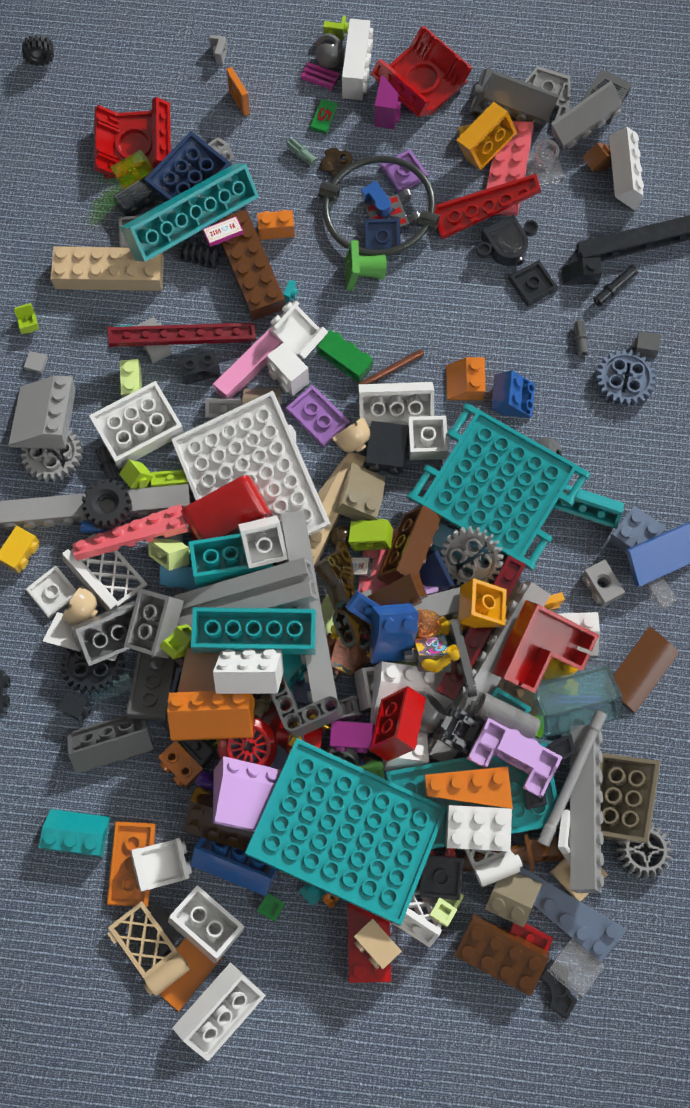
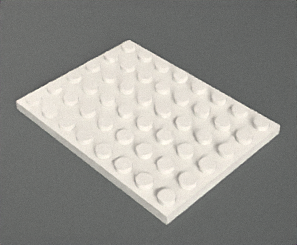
(256, 444)

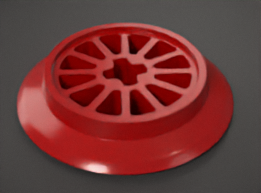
(270, 742)

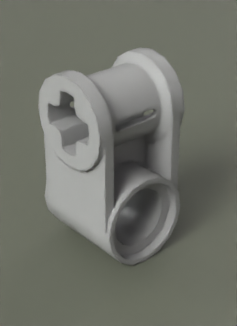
(346, 704)

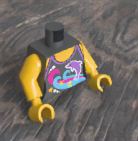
(433, 653)

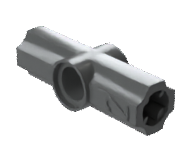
(476, 110)

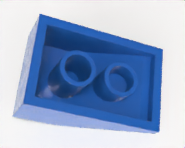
(392, 632)

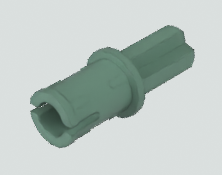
(301, 152)

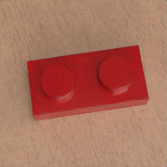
(532, 935)

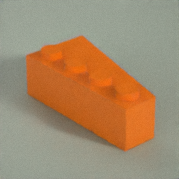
(473, 786)

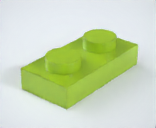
(169, 478)

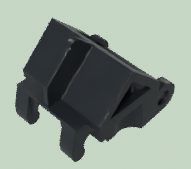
(455, 728)

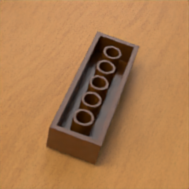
(252, 270)

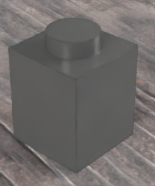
(646, 344)

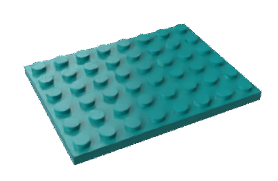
(346, 832)

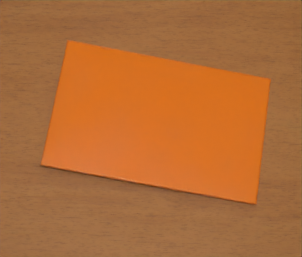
(185, 986)

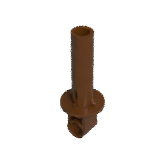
(529, 851)

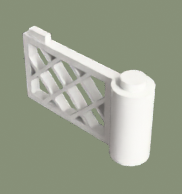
(495, 867)

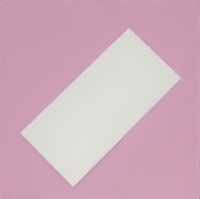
(61, 635)

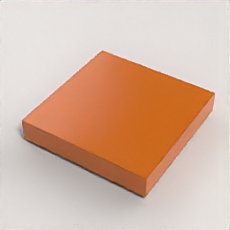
(238, 91)

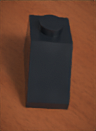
(582, 272)

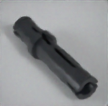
(610, 290)

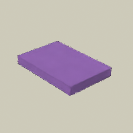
(317, 416)

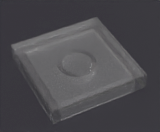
(576, 968)

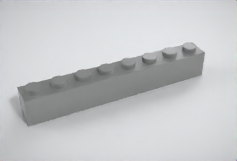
(586, 819)

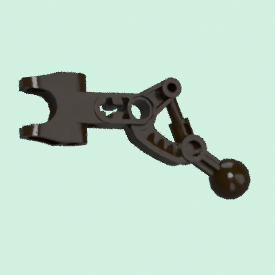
(340, 589)

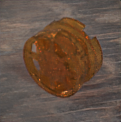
(428, 623)

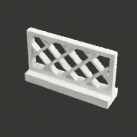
(95, 586)
(417, 924)

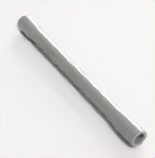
(550, 827)

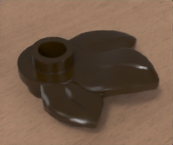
(333, 161)

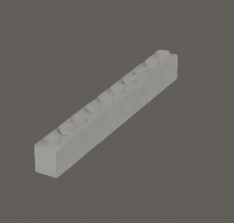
(68, 508)
(486, 661)
(319, 667)

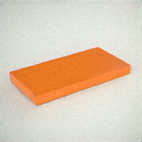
(122, 880)

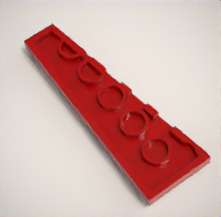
(475, 207)

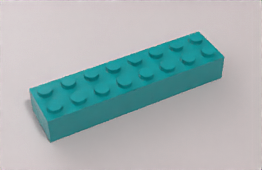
(189, 212)

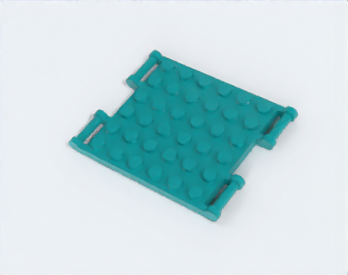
(499, 484)

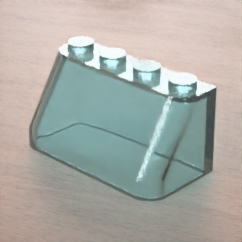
(575, 698)

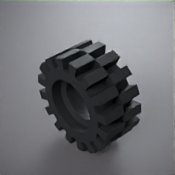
(38, 50)

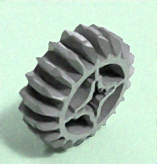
(644, 860)

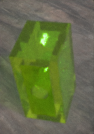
(132, 169)

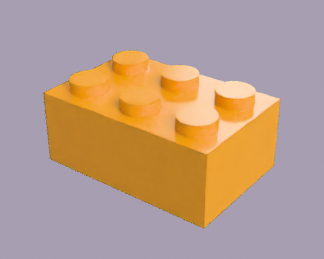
(486, 136)

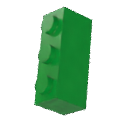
(345, 356)

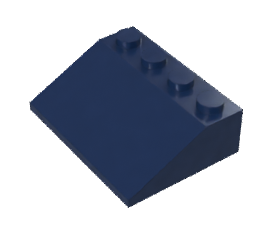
(185, 167)

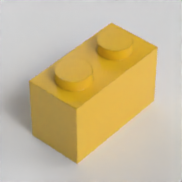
(18, 549)

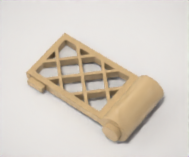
(165, 971)

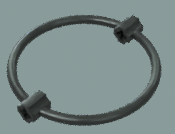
(426, 221)

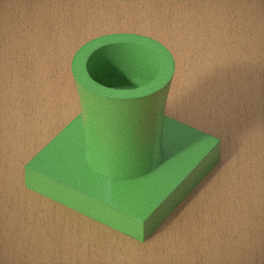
(362, 265)

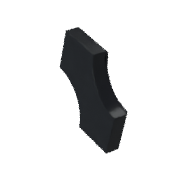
(561, 999)

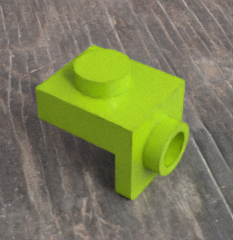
(336, 29)
(26, 318)

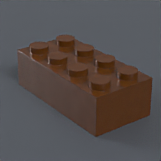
(409, 544)
(502, 954)

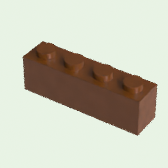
(405, 590)

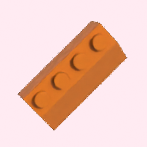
(210, 715)

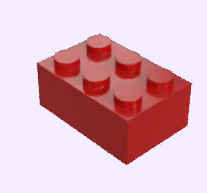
(397, 724)

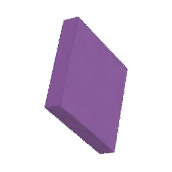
(401, 177)

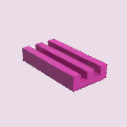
(321, 73)

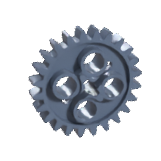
(642, 382)

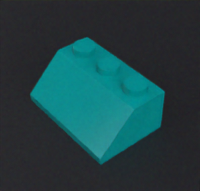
(75, 833)

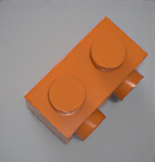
(276, 224)
(180, 764)

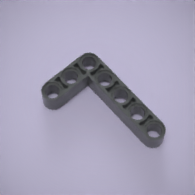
(302, 715)

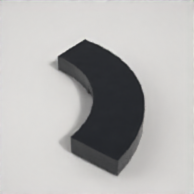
(564, 747)

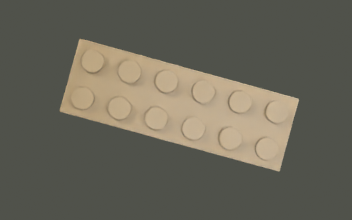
(105, 269)

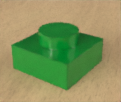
(271, 907)

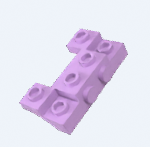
(519, 752)

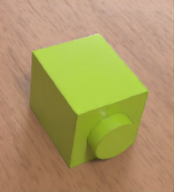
(136, 474)

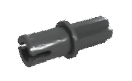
(581, 338)

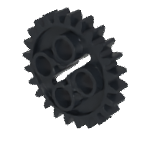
(90, 679)

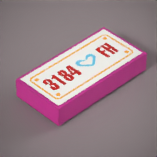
(223, 231)

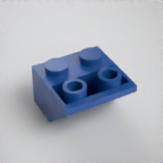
(513, 395)

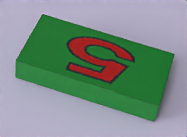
(324, 116)

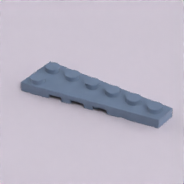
(578, 920)

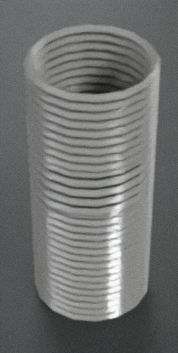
(506, 715)

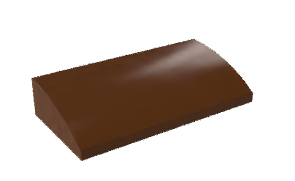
(644, 668)

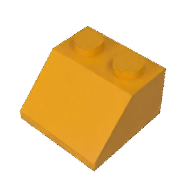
(482, 604)

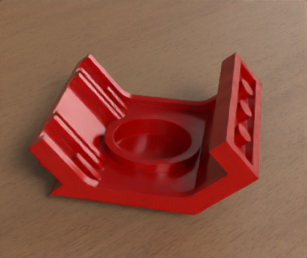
(425, 73)
(128, 132)

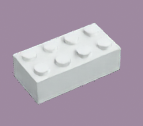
(357, 59)

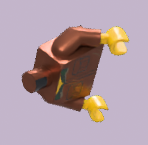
(344, 659)

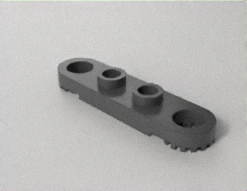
(463, 665)

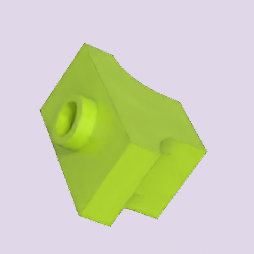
(178, 642)

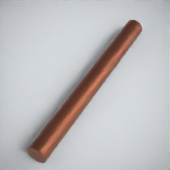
(395, 366)

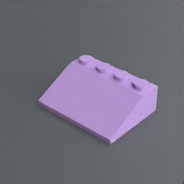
(241, 792)

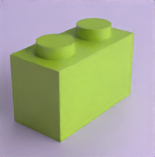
(370, 535)

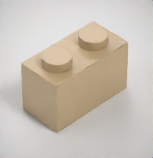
(376, 944)

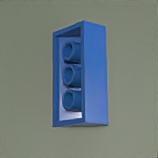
(233, 866)

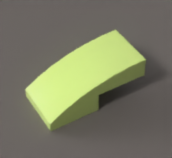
(444, 910)

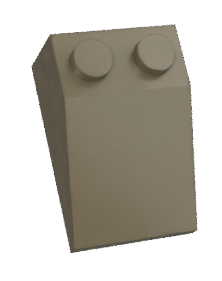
(361, 494)

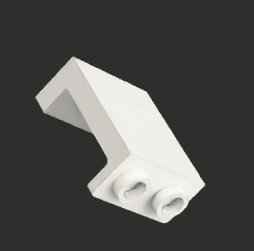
(296, 330)
(160, 864)

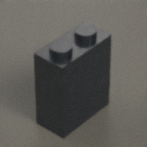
(386, 447)

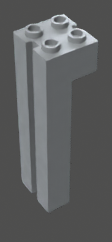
(273, 587)

